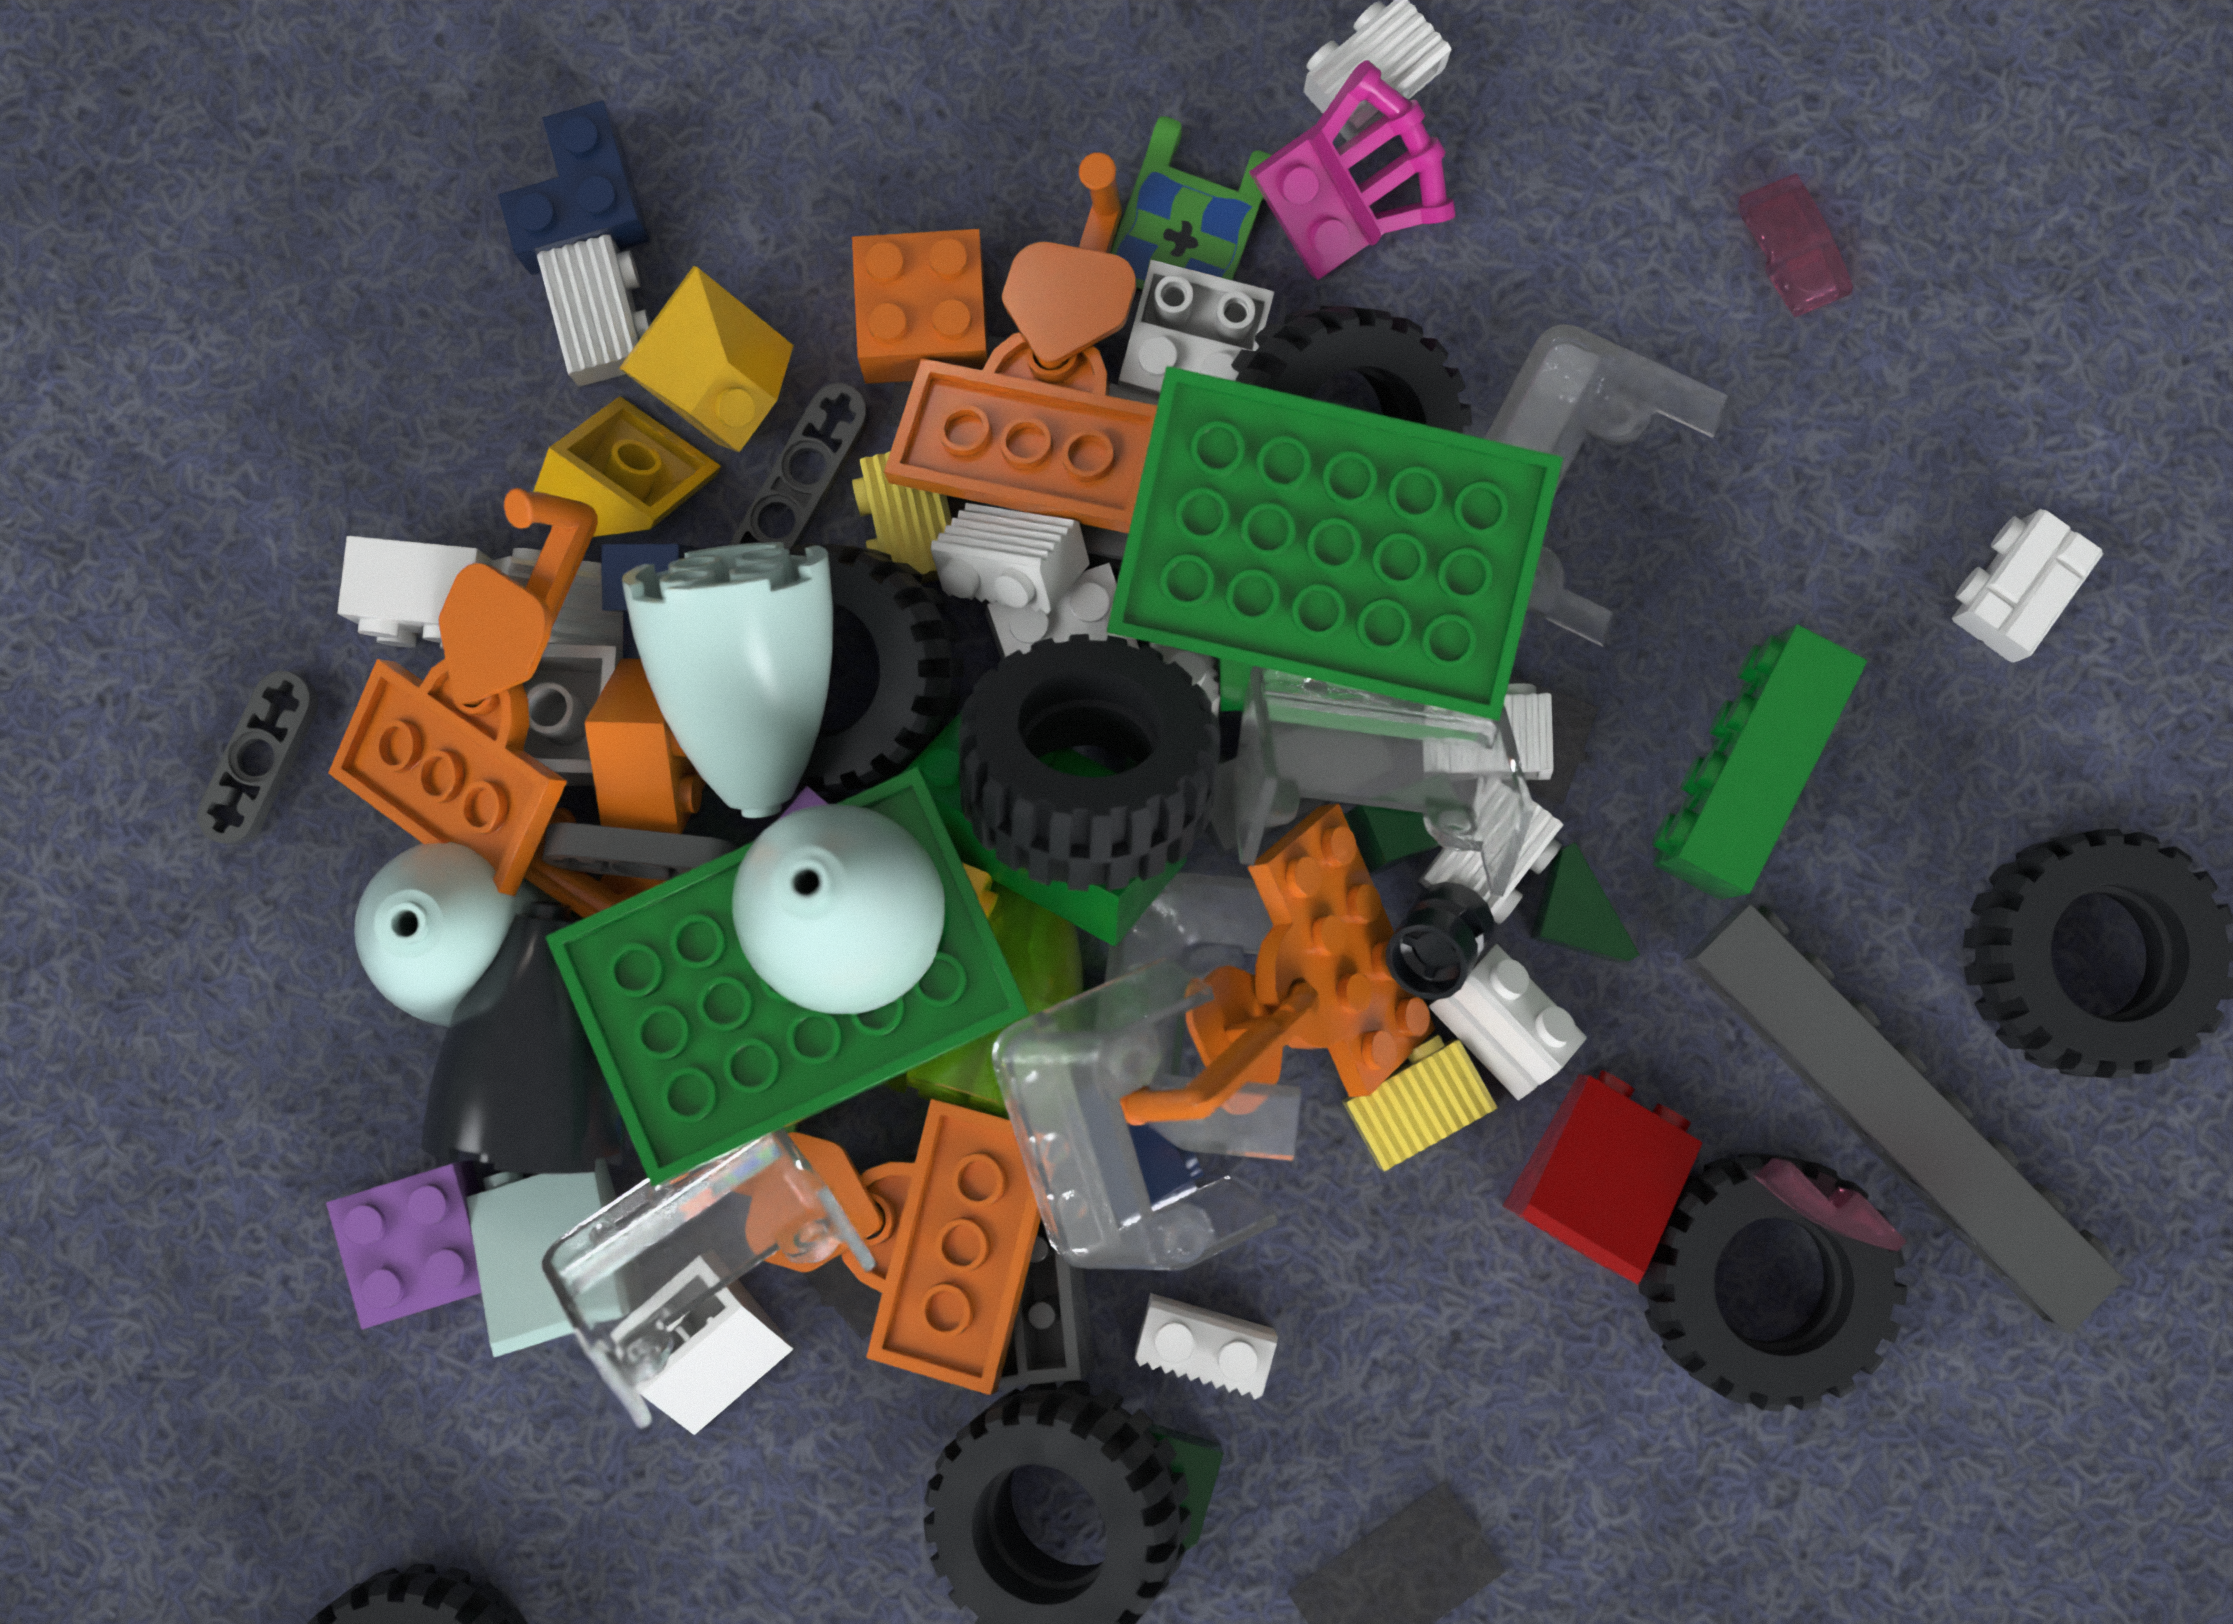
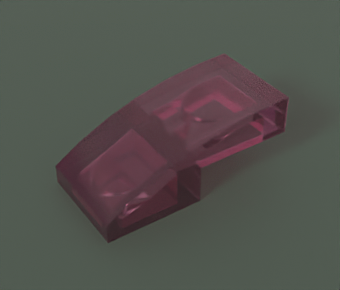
(1797, 244)
(1843, 1212)

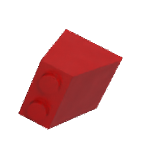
(1606, 1174)

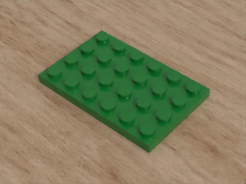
(1333, 543)
(719, 1057)

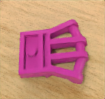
(1318, 198)

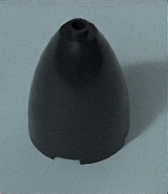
(519, 1068)

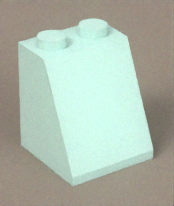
(511, 1232)

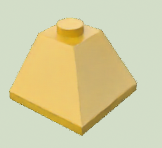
(711, 361)
(625, 469)

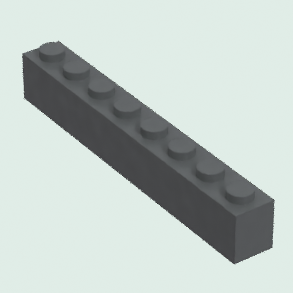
(1904, 1118)

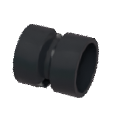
(1439, 941)

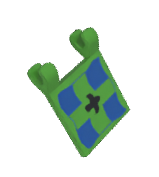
(1184, 216)

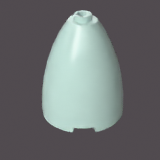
(739, 662)
(434, 926)
(856, 936)

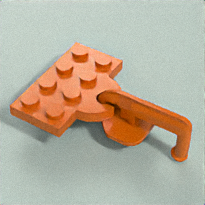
(1045, 433)
(450, 747)
(1313, 986)
(949, 1242)

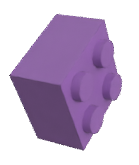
(408, 1243)

